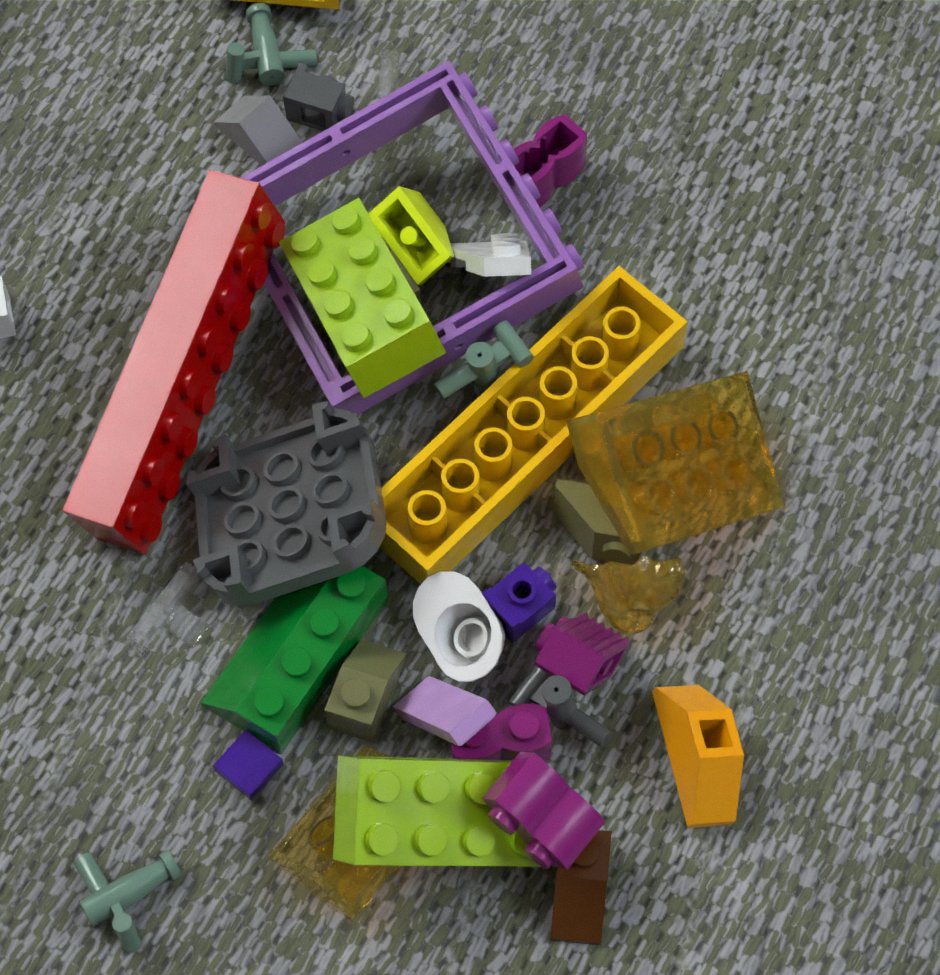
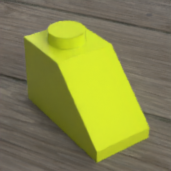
(413, 233)

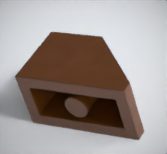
(582, 894)

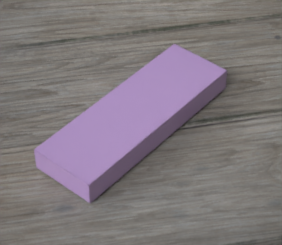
(445, 710)

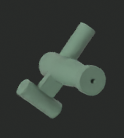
(266, 52)
(484, 362)
(114, 897)

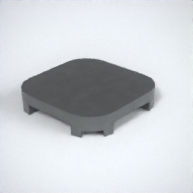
(287, 507)

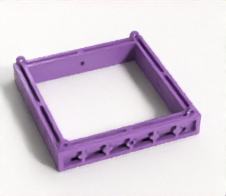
(366, 132)

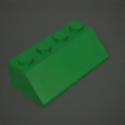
(295, 655)

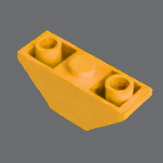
(702, 753)

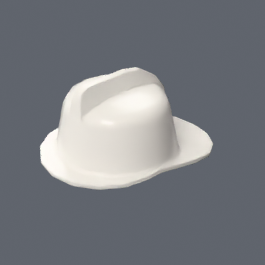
(458, 626)

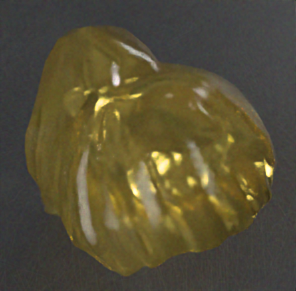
(635, 592)

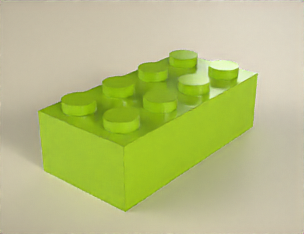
(362, 298)
(420, 813)

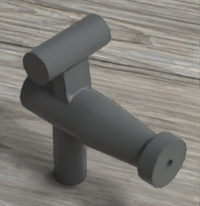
(556, 695)

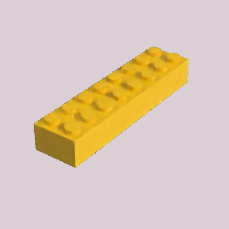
(518, 426)

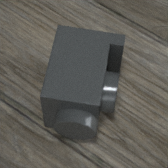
(316, 100)

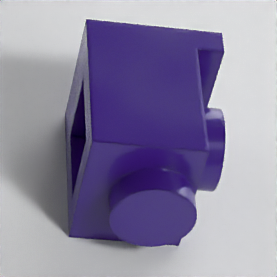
(522, 614)

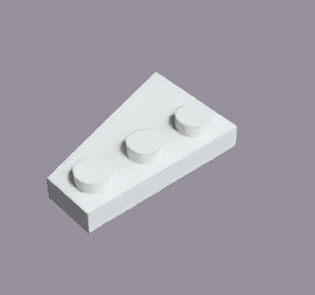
(500, 257)

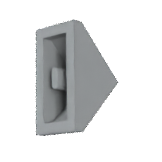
(258, 128)

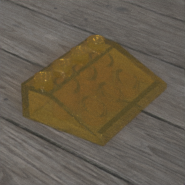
(678, 462)

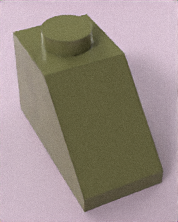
(588, 523)
(364, 690)

